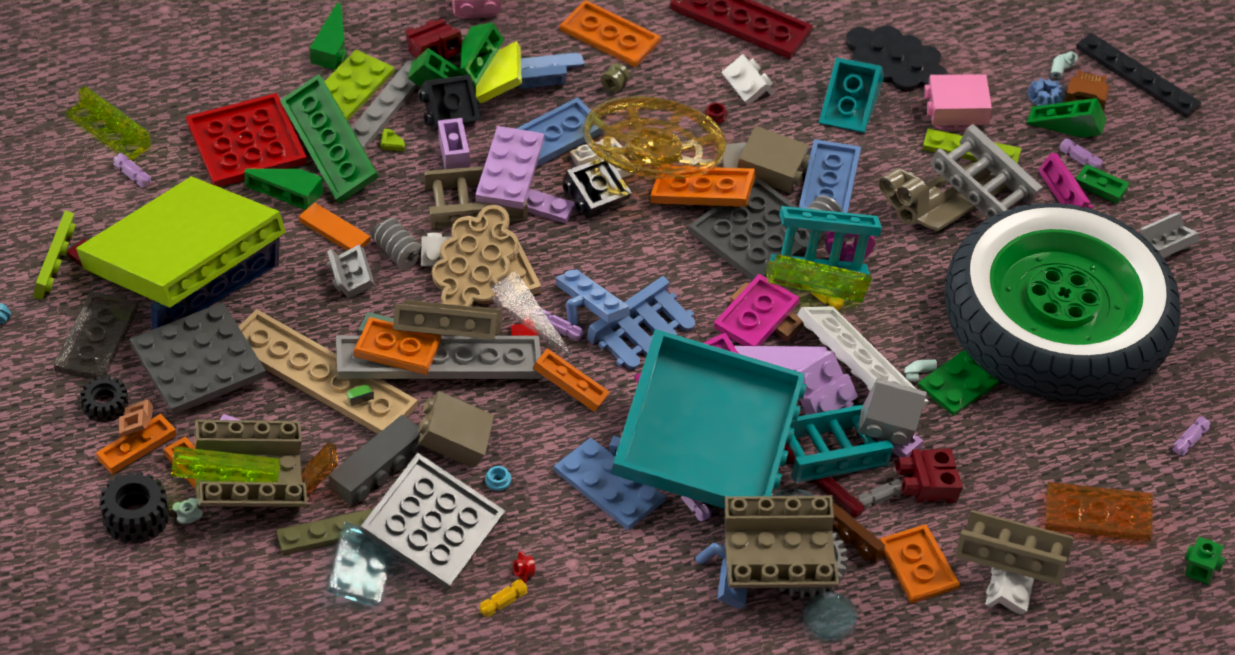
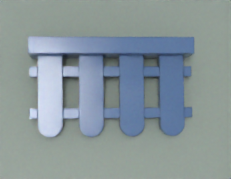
(641, 307)

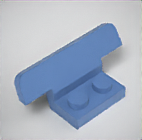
(548, 69)

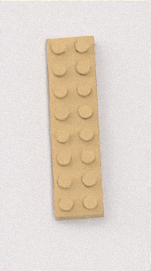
(315, 373)

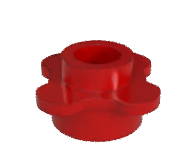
(524, 566)

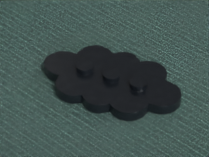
(901, 56)

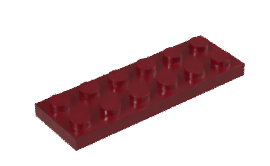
(749, 22)

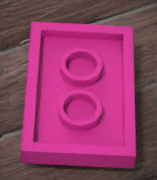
(756, 312)

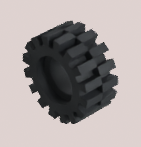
(104, 387)

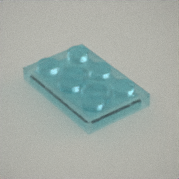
(359, 567)

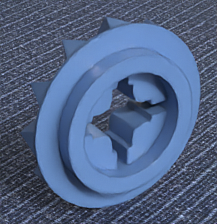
(1041, 97)

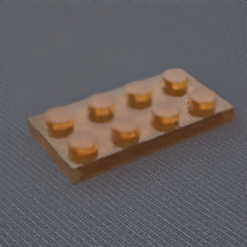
(1099, 511)

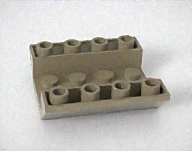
(253, 438)
(780, 542)

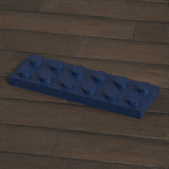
(220, 287)

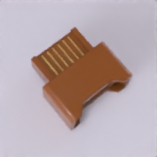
(1086, 87)

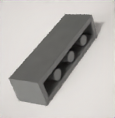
(376, 461)

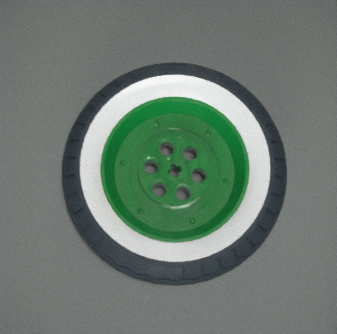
(1062, 302)

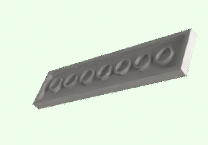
(456, 359)

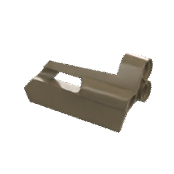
(925, 201)

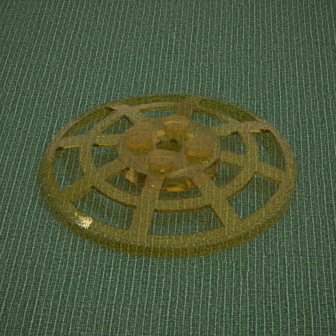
(653, 144)

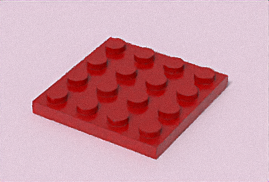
(245, 137)

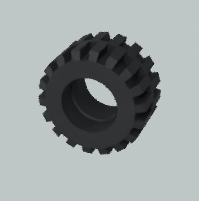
(134, 523)

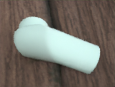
(1062, 63)
(919, 366)

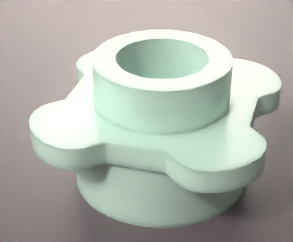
(187, 516)

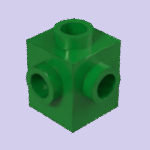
(1204, 560)

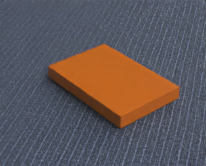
(397, 347)
(919, 563)

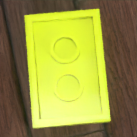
(501, 74)

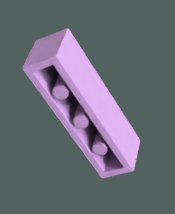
(785, 356)

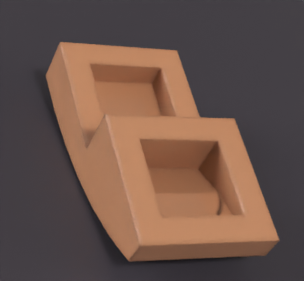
(136, 418)

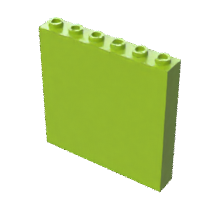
(181, 241)

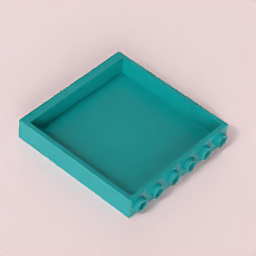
(708, 422)

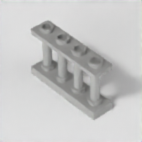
(995, 160)

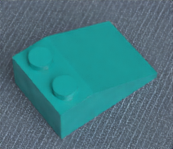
(851, 95)

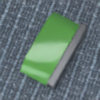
(360, 395)

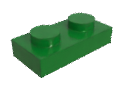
(1102, 184)

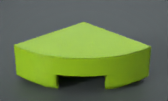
(391, 141)

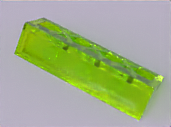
(113, 118)
(818, 278)
(223, 466)

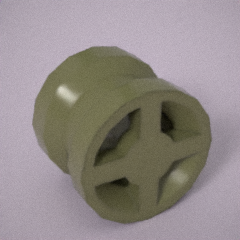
(615, 77)

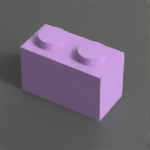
(453, 144)

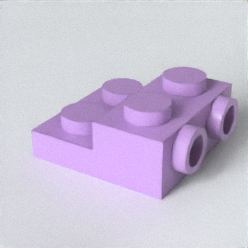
(826, 385)

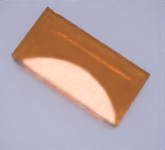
(320, 466)

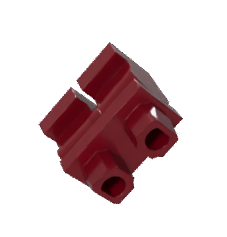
(436, 37)
(930, 474)

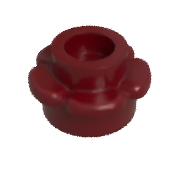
(716, 112)

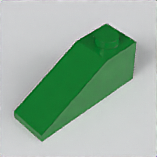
(329, 45)
(479, 49)
(432, 67)
(1072, 118)
(287, 185)

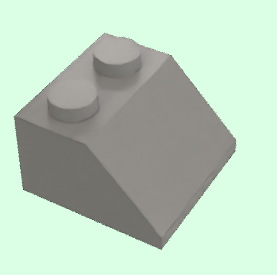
(891, 412)

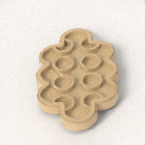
(475, 257)

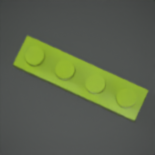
(949, 142)
(52, 262)

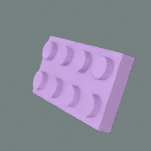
(510, 167)

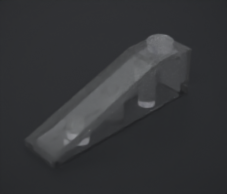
(522, 306)

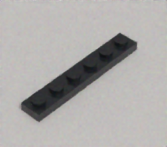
(1138, 75)

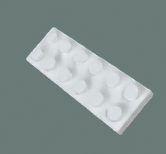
(851, 346)

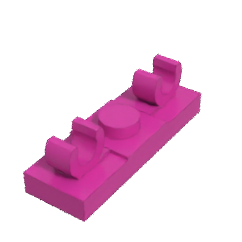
(1062, 182)

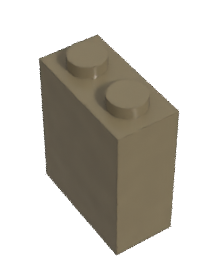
(775, 158)
(455, 429)

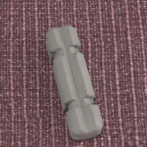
(880, 493)

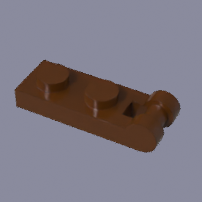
(854, 533)

